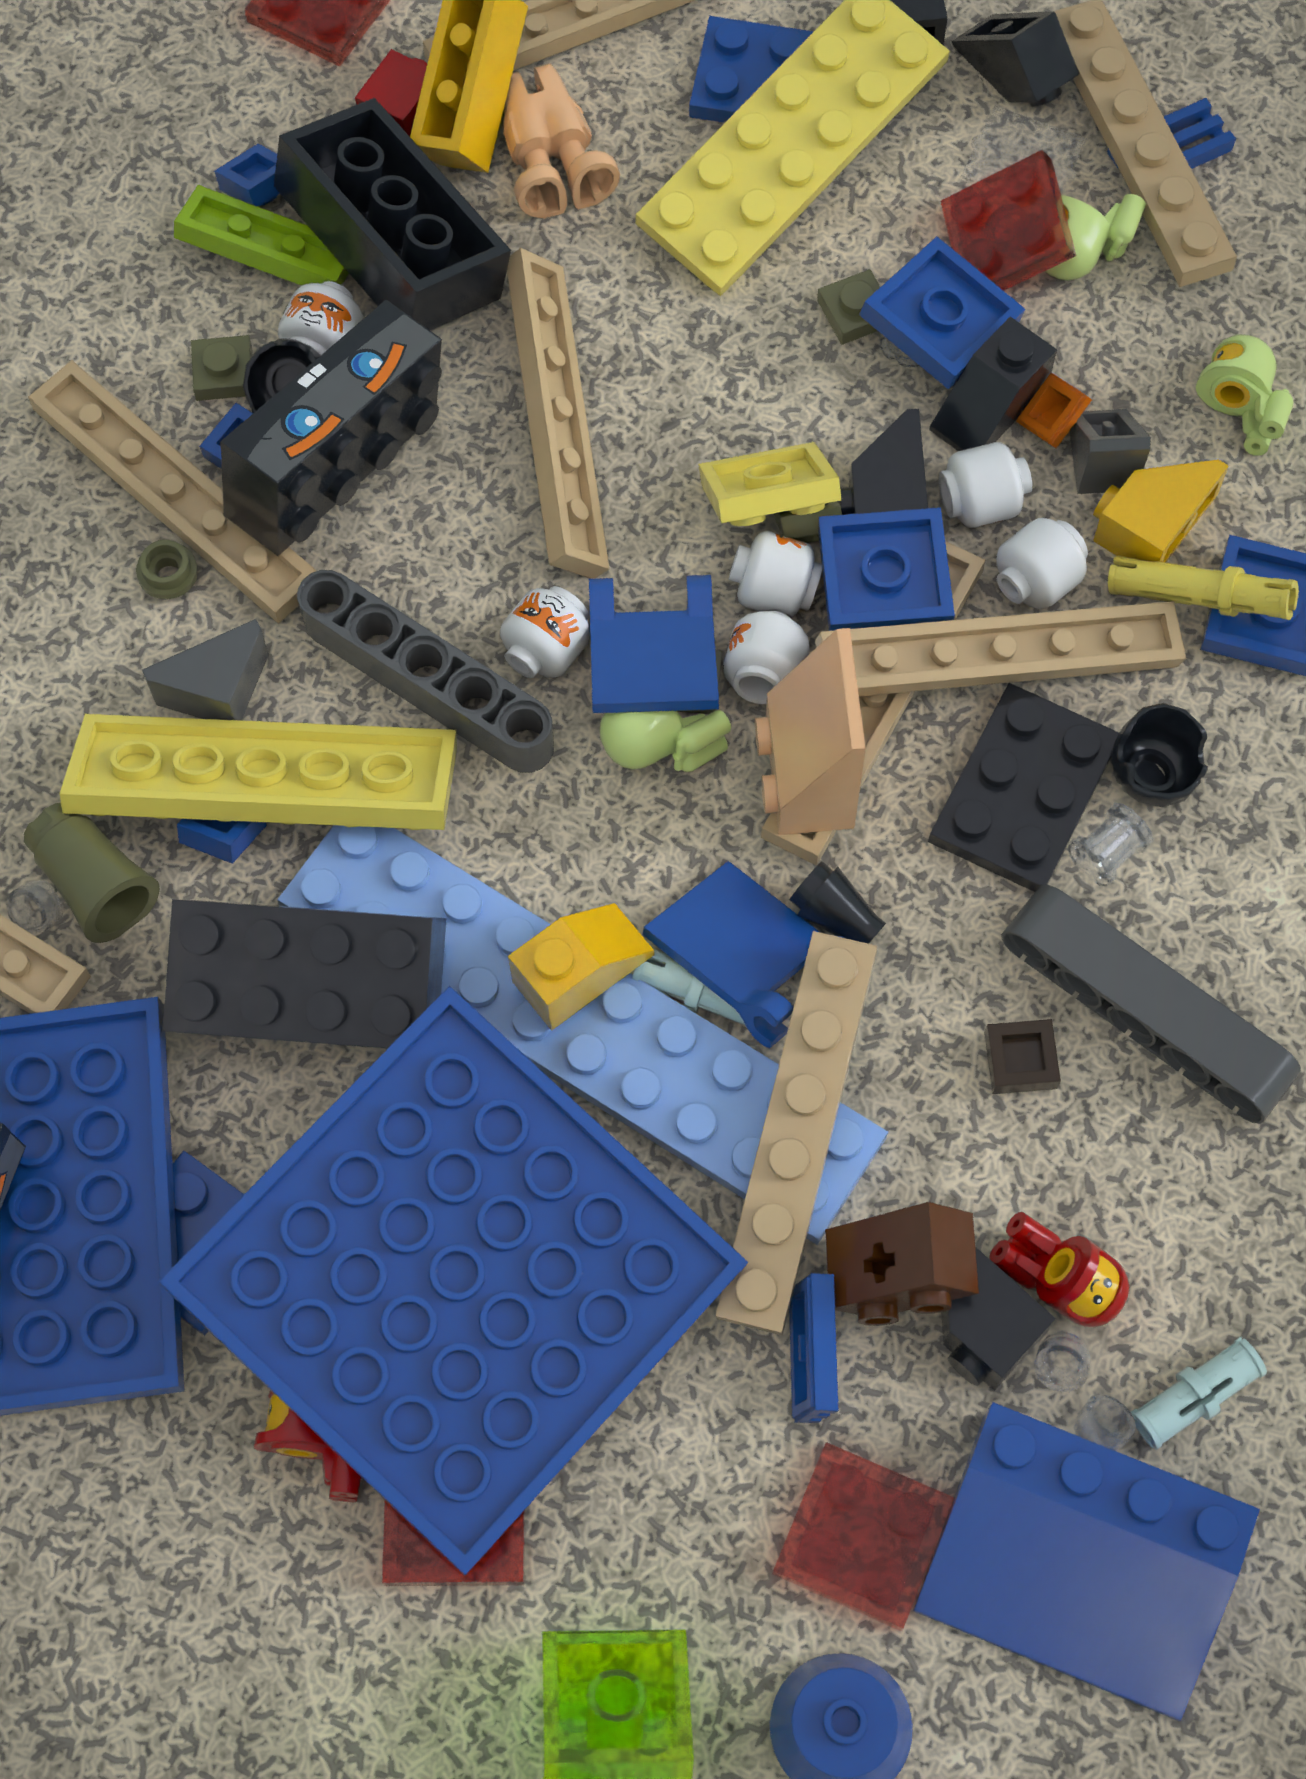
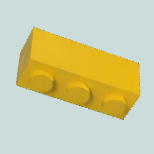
(468, 81)

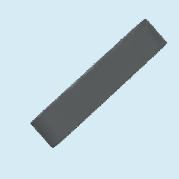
(415, 647)
(1153, 1001)

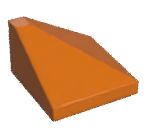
(1053, 410)

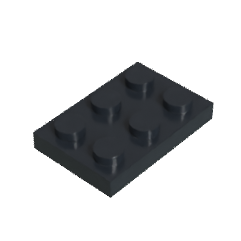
(1024, 788)

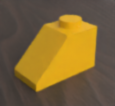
(1156, 509)
(576, 961)

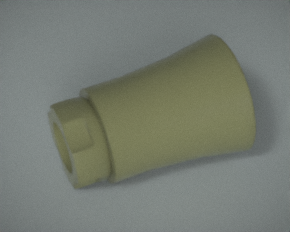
(90, 873)

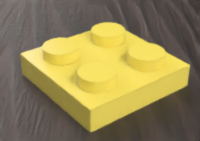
(770, 482)

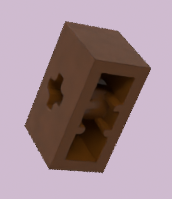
(903, 1262)

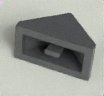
(1107, 449)
(213, 676)

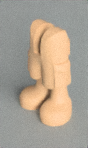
(554, 126)

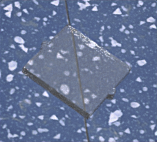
(1013, 137)

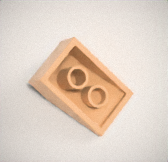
(814, 741)

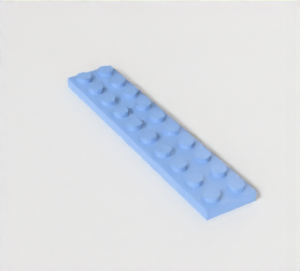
(623, 1051)

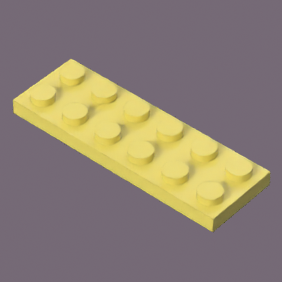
(791, 139)
(260, 772)

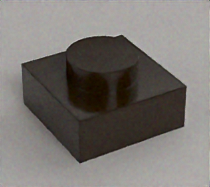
(1022, 1056)

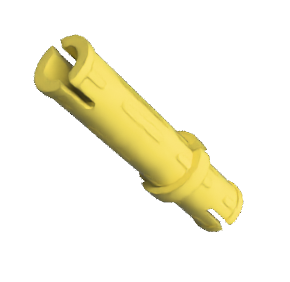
(1223, 590)

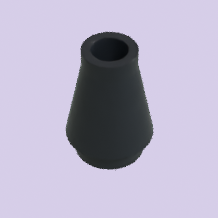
(836, 905)

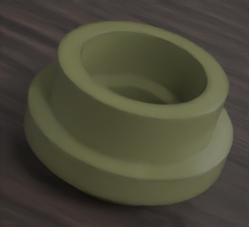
(164, 554)

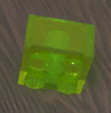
(616, 1705)

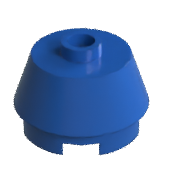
(841, 1721)

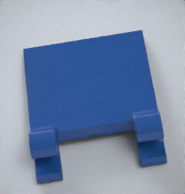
(653, 656)
(737, 945)

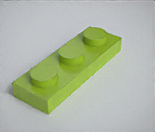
(256, 238)

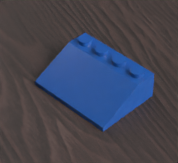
(1086, 1560)

